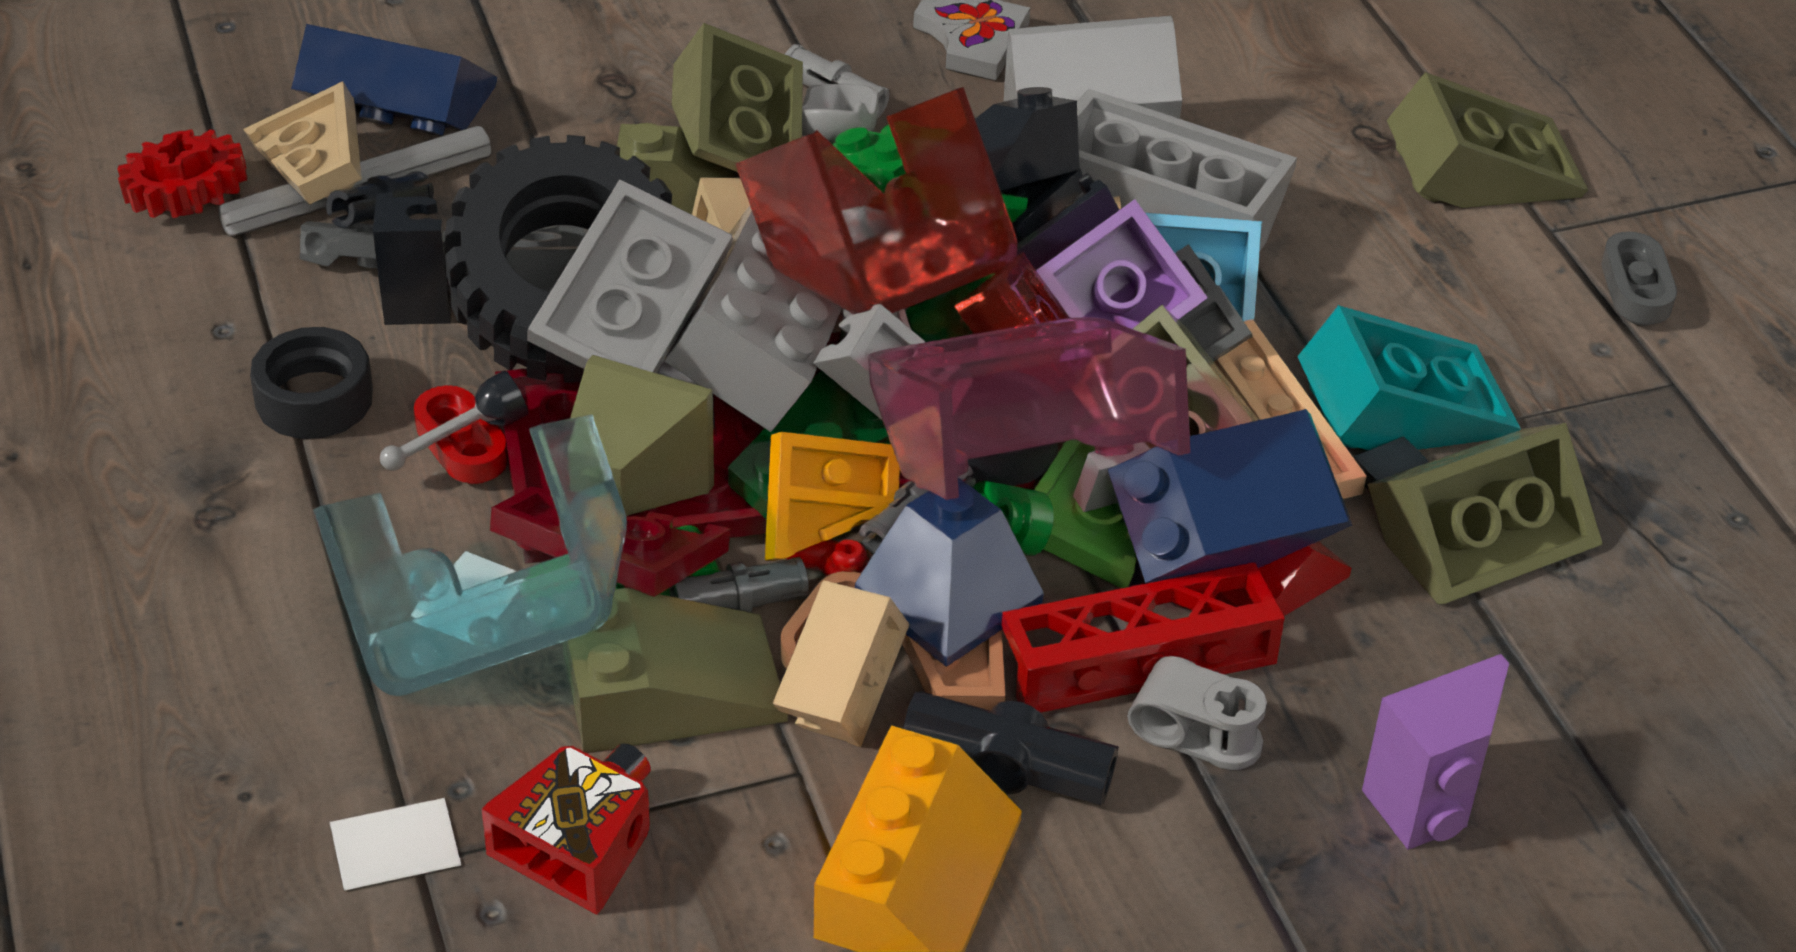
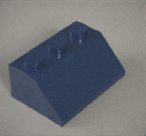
(393, 79)

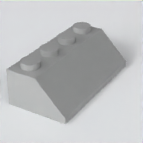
(1179, 164)

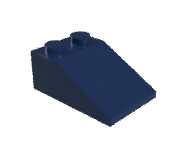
(1232, 499)

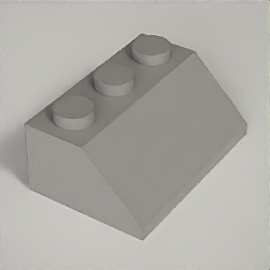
(1114, 57)

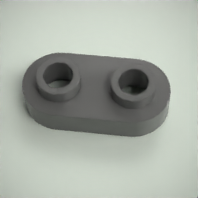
(1638, 278)

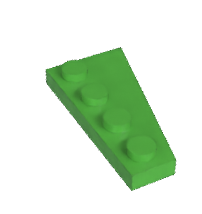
(1088, 539)

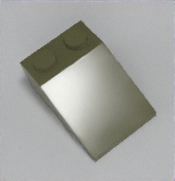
(735, 97)
(1480, 148)
(670, 672)

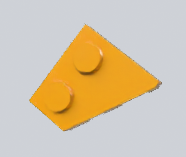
(824, 489)

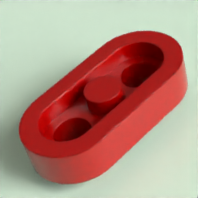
(469, 454)

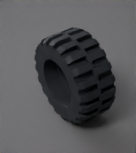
(508, 201)

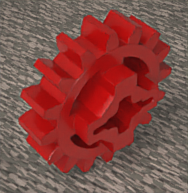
(182, 173)

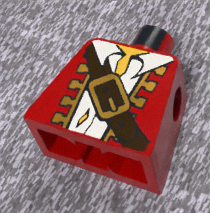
(573, 822)

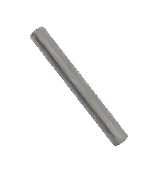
(286, 203)

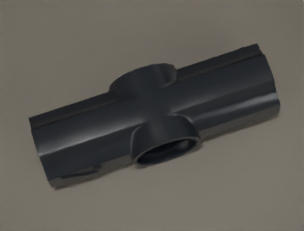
(1018, 746)

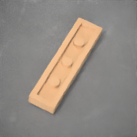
(1272, 390)

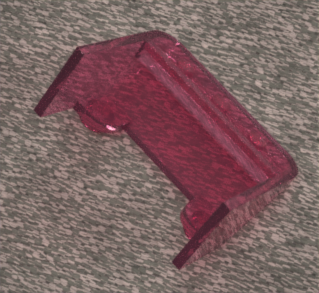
(1028, 391)

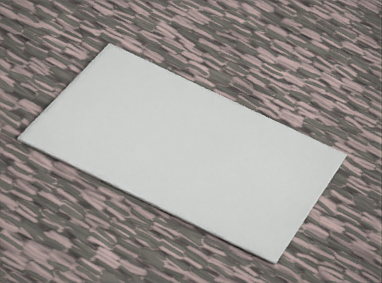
(394, 844)

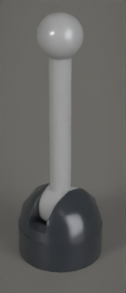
(496, 402)

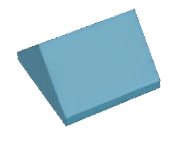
(1225, 249)

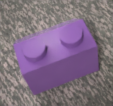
(1121, 272)
(1433, 751)

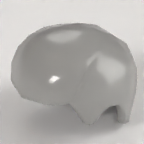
(838, 108)

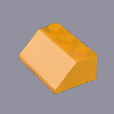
(915, 851)

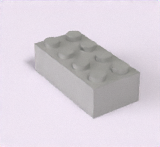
(754, 332)

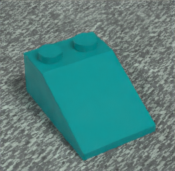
(1402, 381)

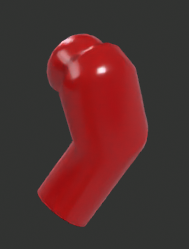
(834, 556)

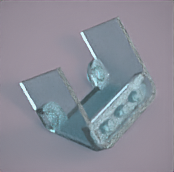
(411, 608)

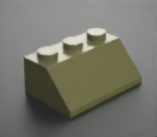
(1488, 512)

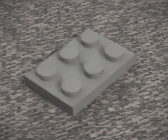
(630, 282)

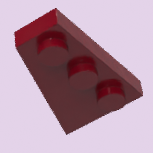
(652, 551)

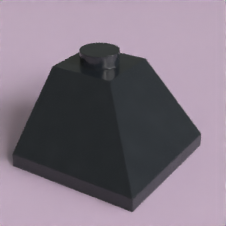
(1030, 137)

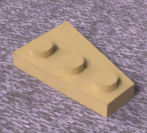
(313, 143)

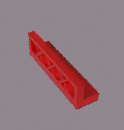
(1105, 665)

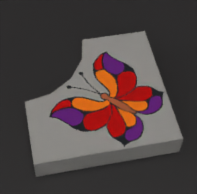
(972, 32)

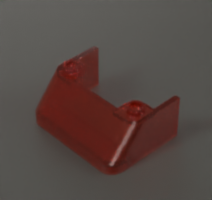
(941, 212)

